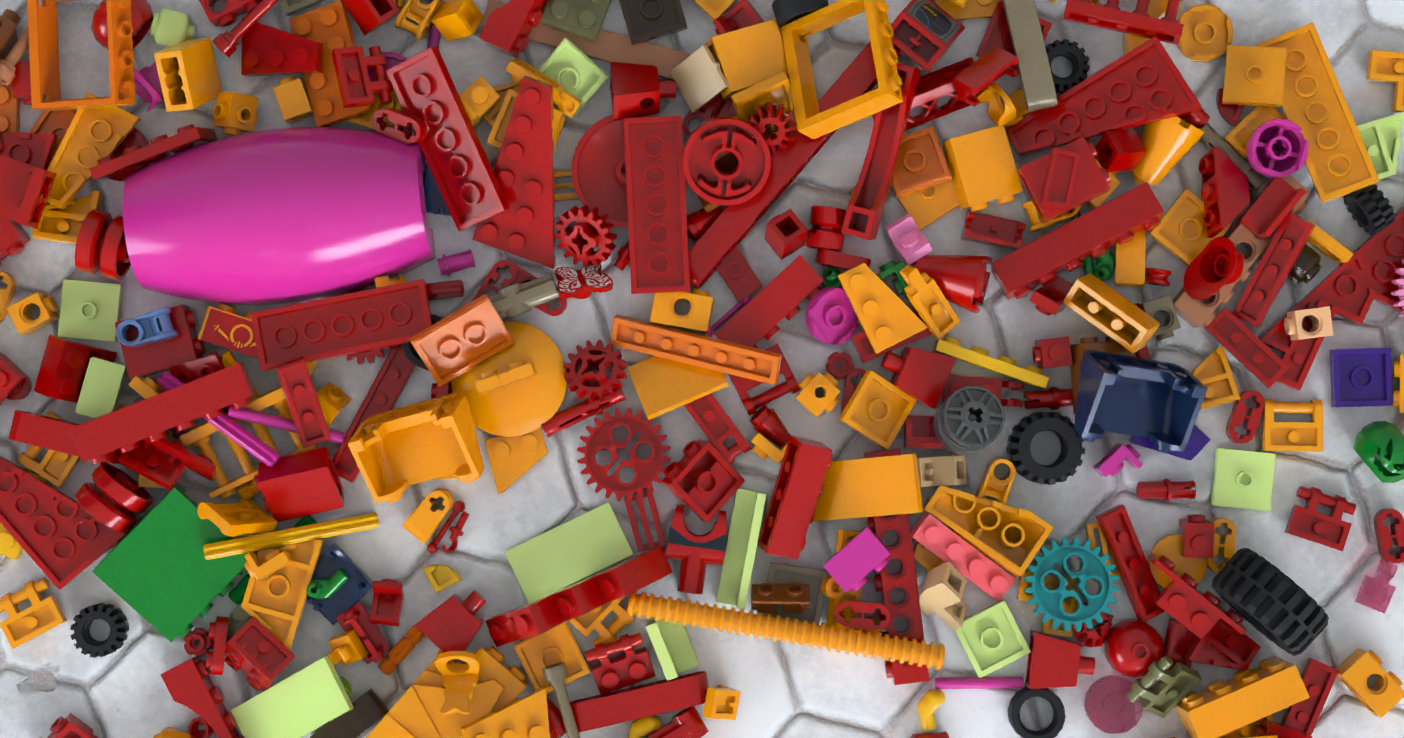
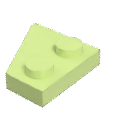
(1383, 143)

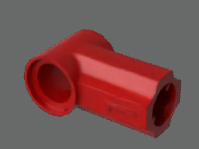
(683, 725)

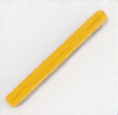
(290, 536)

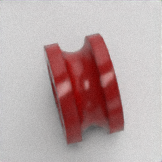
(1157, 277)

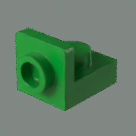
(893, 268)

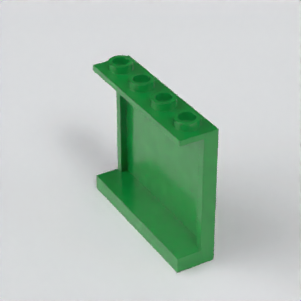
(164, 568)

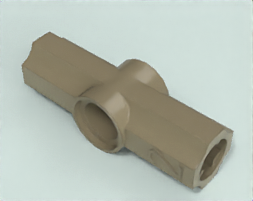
(522, 297)

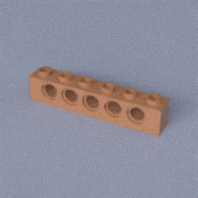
(1200, 314)

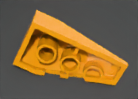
(997, 530)

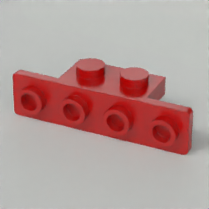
(166, 461)
(1189, 604)

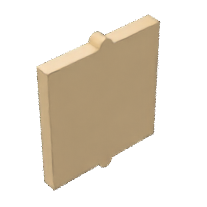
(699, 78)

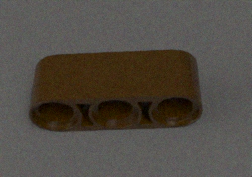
(354, 722)

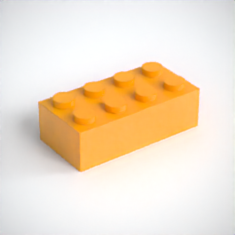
(1241, 699)

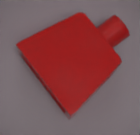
(637, 90)
(919, 373)
(454, 622)
(1055, 662)

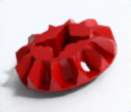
(1092, 637)

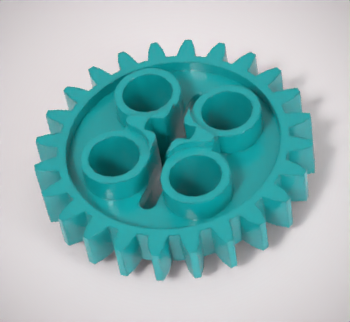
(1091, 567)

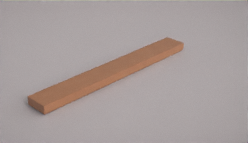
(608, 46)

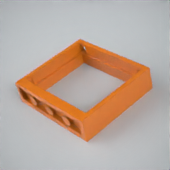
(45, 57)

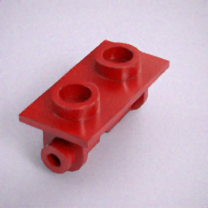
(369, 634)

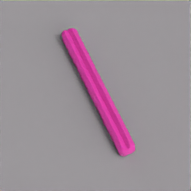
(230, 428)

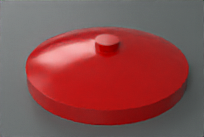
(601, 170)

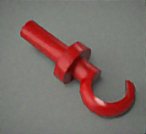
(455, 532)

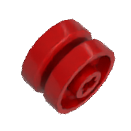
(102, 246)
(114, 498)

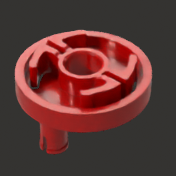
(701, 153)

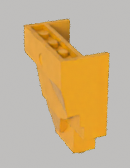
(419, 708)

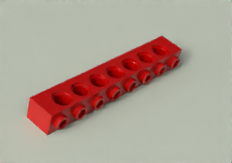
(905, 579)

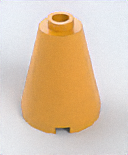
(1165, 146)

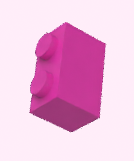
(857, 560)

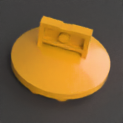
(516, 386)

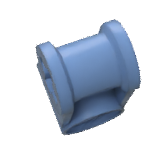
(152, 328)

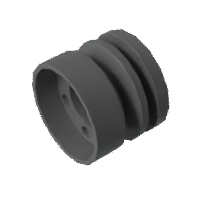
(954, 428)

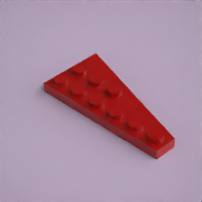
(51, 525)

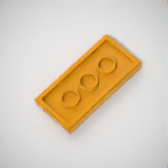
(870, 488)

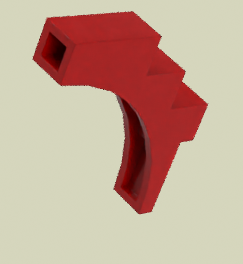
(579, 598)

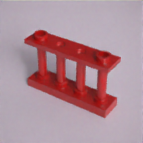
(1135, 23)

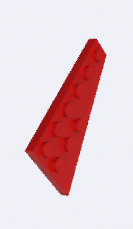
(1123, 95)
(526, 179)

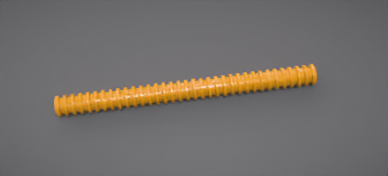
(786, 630)

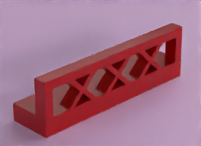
(932, 87)

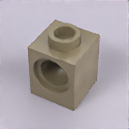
(1164, 305)

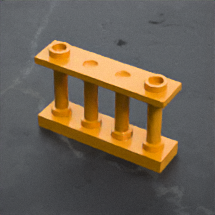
(200, 436)

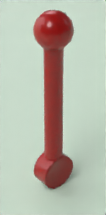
(459, 506)

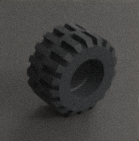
(1070, 448)

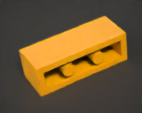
(1111, 313)

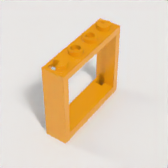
(800, 71)

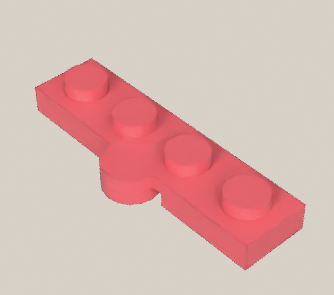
(962, 556)

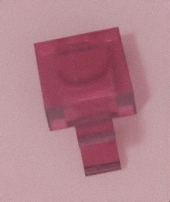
(1376, 591)

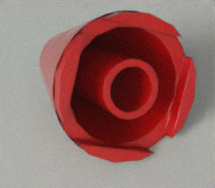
(959, 277)

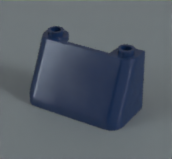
(1137, 399)

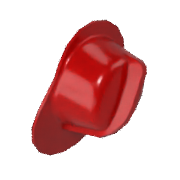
(1213, 268)

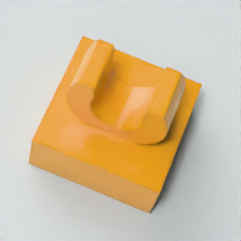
(346, 648)

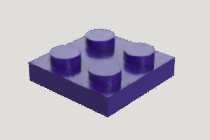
(1361, 377)

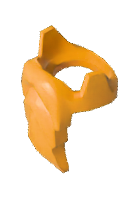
(1006, 109)
(458, 679)

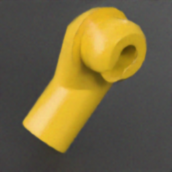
(927, 706)
(644, 726)

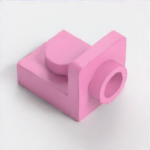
(908, 239)

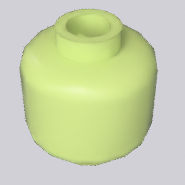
(171, 27)

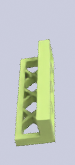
(741, 548)

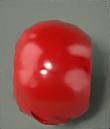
(140, 14)

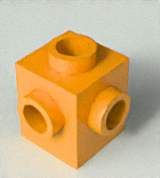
(235, 112)
(807, 395)

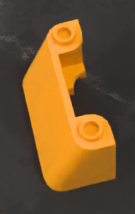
(417, 446)

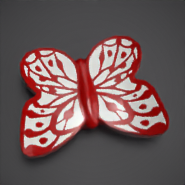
(582, 282)

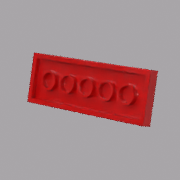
(451, 140)
(656, 205)
(341, 324)

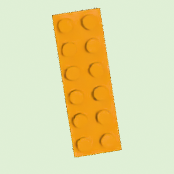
(1317, 105)

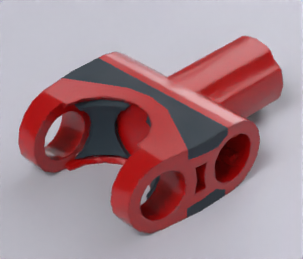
(695, 550)

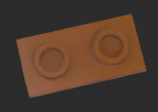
(767, 596)

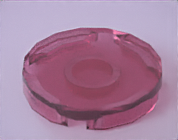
(1109, 707)

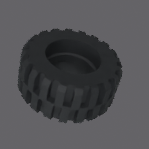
(1270, 601)

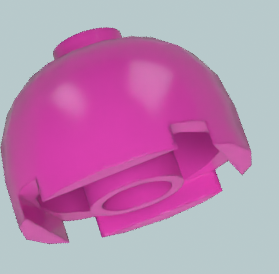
(1277, 148)

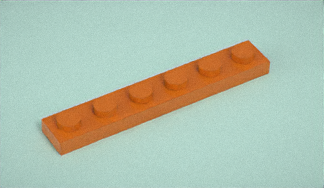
(696, 349)

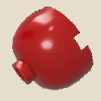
(1133, 647)

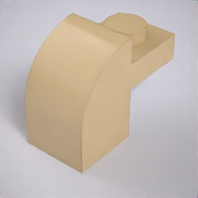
(942, 470)
(944, 594)

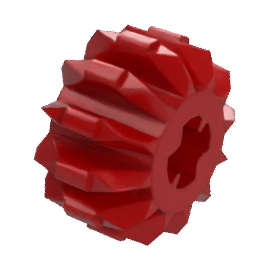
(776, 117)

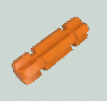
(400, 650)

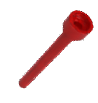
(229, 40)

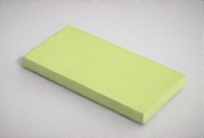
(569, 552)
(295, 704)

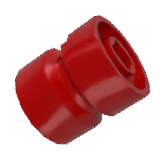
(826, 228)

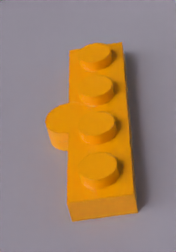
(834, 591)

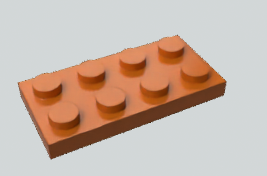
(333, 29)

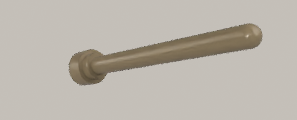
(556, 676)

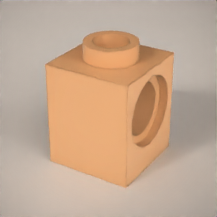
(1320, 320)

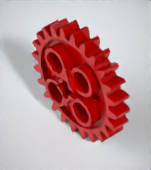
(602, 439)

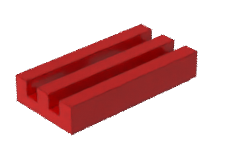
(651, 545)

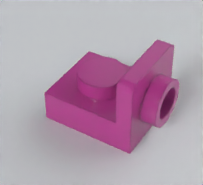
(1112, 461)

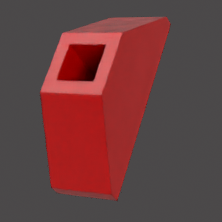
(1223, 190)

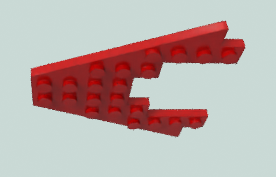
(1348, 293)

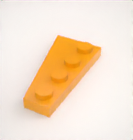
(90, 137)

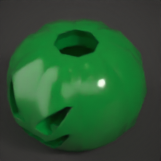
(1382, 450)

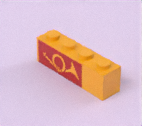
(233, 332)

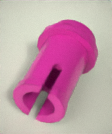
(456, 262)

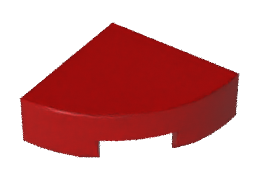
(1229, 112)

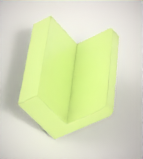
(101, 388)
(672, 647)

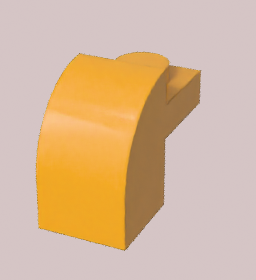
(478, 100)

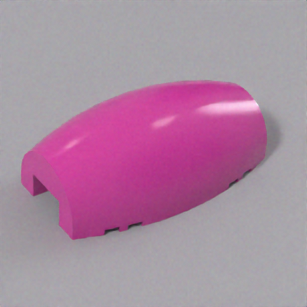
(278, 216)

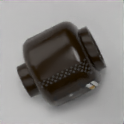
(1306, 266)

